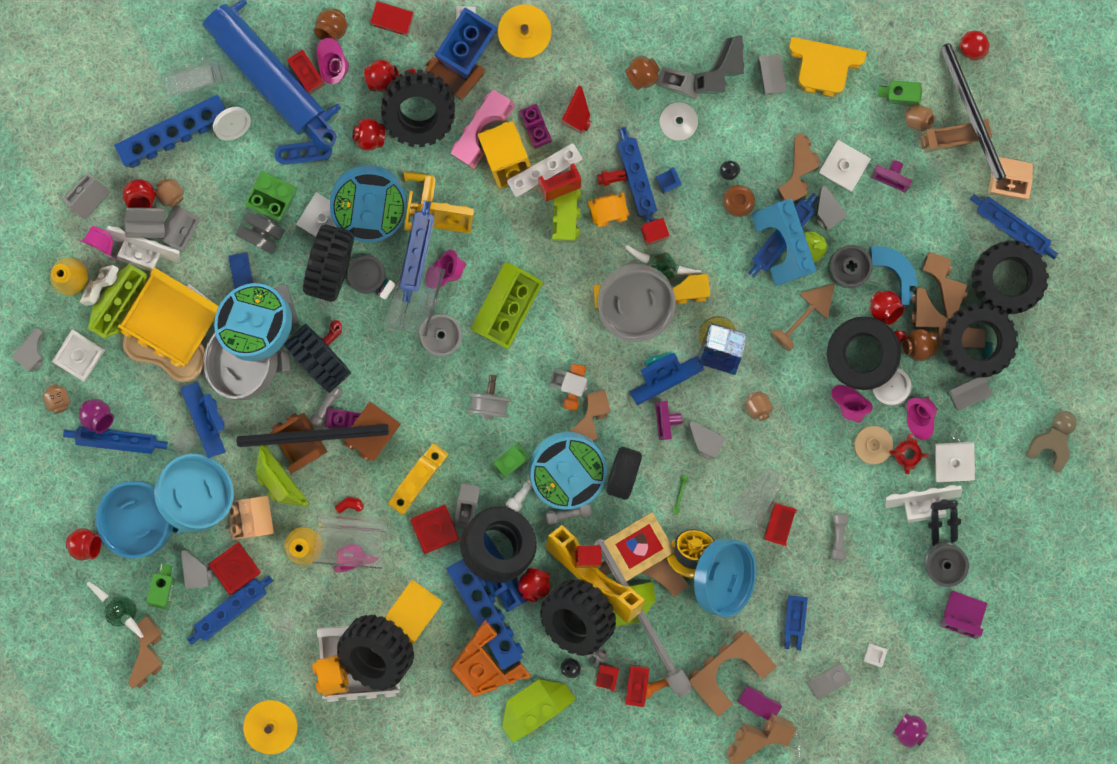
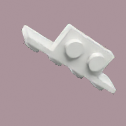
(548, 168)
(140, 251)
(918, 503)

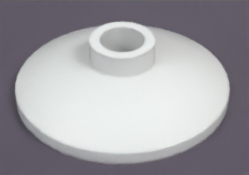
(678, 131)

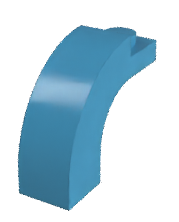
(900, 266)

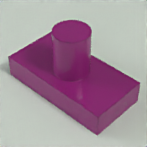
(892, 176)
(666, 420)

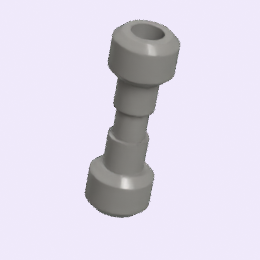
(317, 420)
(553, 517)
(840, 522)

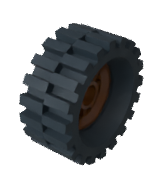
(317, 358)

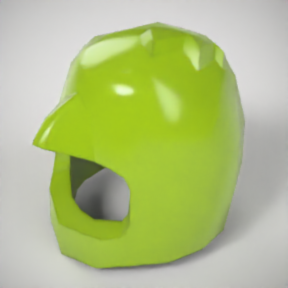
(816, 244)

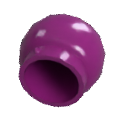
(96, 415)
(911, 731)

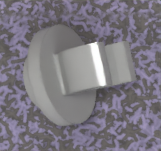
(600, 655)

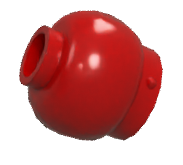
(379, 75)
(369, 134)
(138, 194)
(886, 307)
(83, 544)
(534, 585)

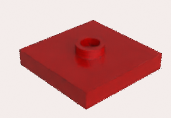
(434, 529)
(234, 568)

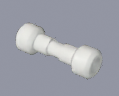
(515, 502)

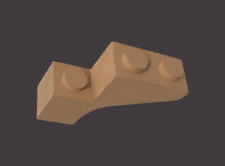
(803, 163)
(951, 291)
(598, 407)
(147, 660)
(751, 739)

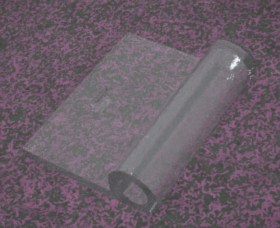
(417, 314)
(351, 540)

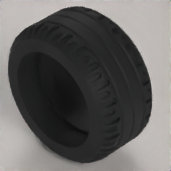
(624, 473)

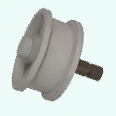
(489, 404)

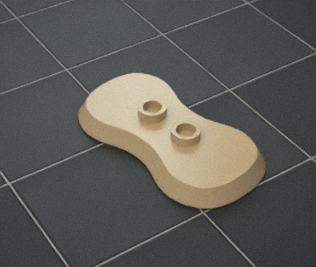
(147, 355)

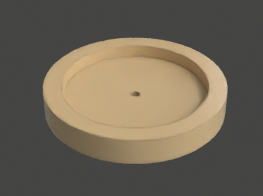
(864, 445)

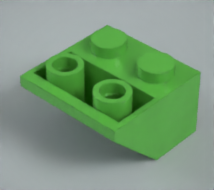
(271, 196)

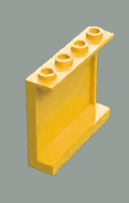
(169, 318)

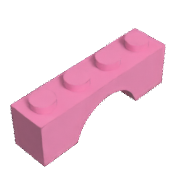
(495, 108)

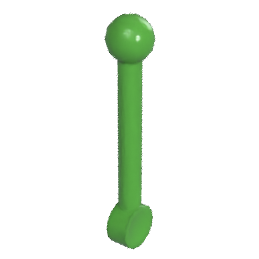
(684, 479)

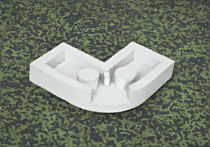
(105, 278)

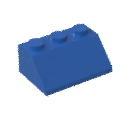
(466, 43)

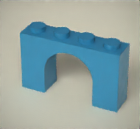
(798, 257)

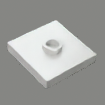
(844, 165)
(316, 215)
(78, 355)
(954, 462)

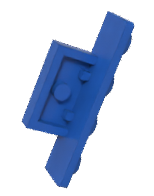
(663, 376)
(205, 418)

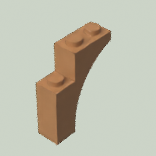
(950, 137)
(927, 316)
(662, 573)

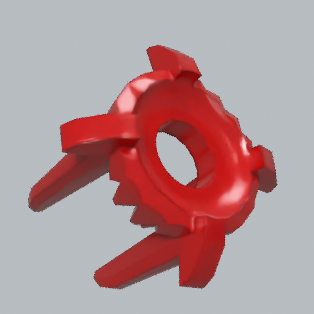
(900, 451)

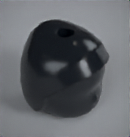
(729, 165)
(574, 665)

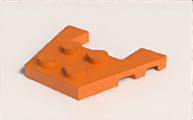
(479, 670)

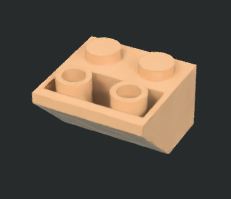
(1017, 181)
(250, 518)

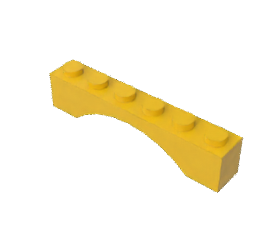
(692, 287)
(623, 598)

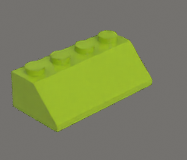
(506, 305)

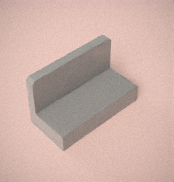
(772, 74)
(86, 195)
(144, 223)
(179, 228)
(970, 392)

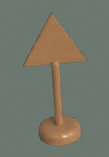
(818, 299)

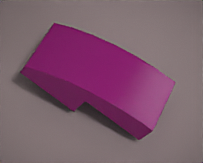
(535, 126)
(340, 418)
(758, 703)

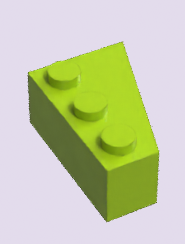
(564, 217)

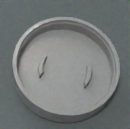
(636, 303)
(237, 377)

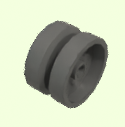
(260, 232)
(858, 259)
(951, 574)

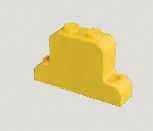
(824, 65)
(417, 478)

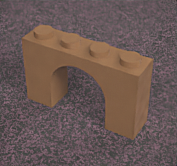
(741, 647)

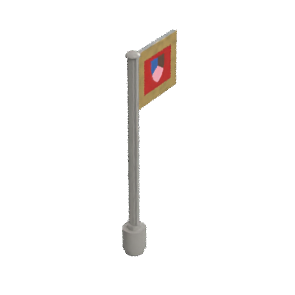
(628, 555)

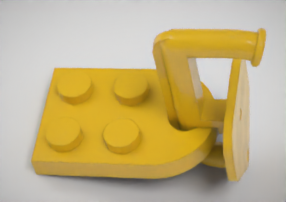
(446, 215)

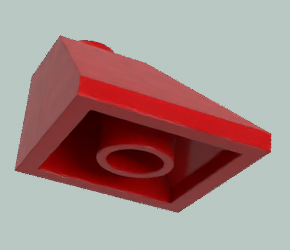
(577, 113)

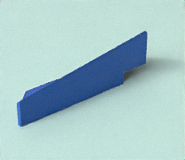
(509, 590)

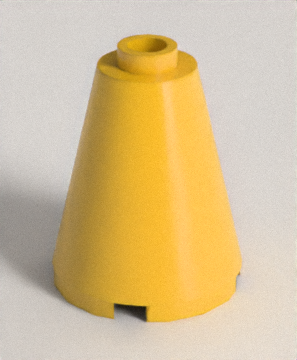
(69, 276)
(305, 537)

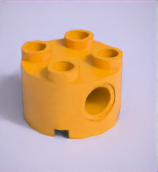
(608, 208)
(331, 676)

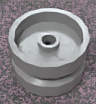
(452, 337)

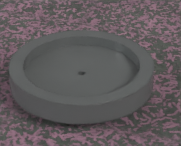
(366, 283)

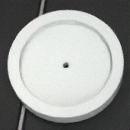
(231, 123)
(898, 393)

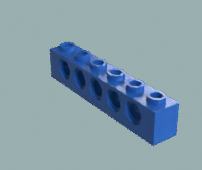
(126, 147)
(504, 658)

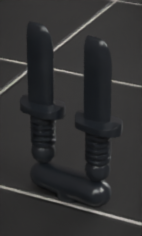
(953, 522)

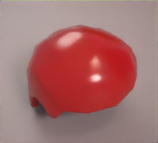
(974, 45)

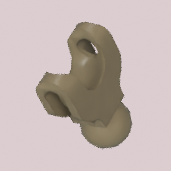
(1055, 439)

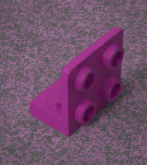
(964, 615)

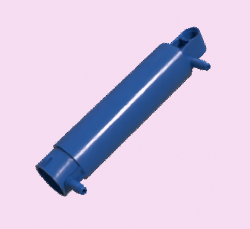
(270, 75)

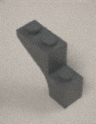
(728, 63)

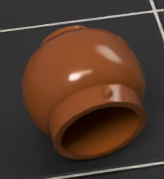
(330, 24)
(642, 72)
(738, 200)
(920, 344)

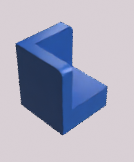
(669, 180)

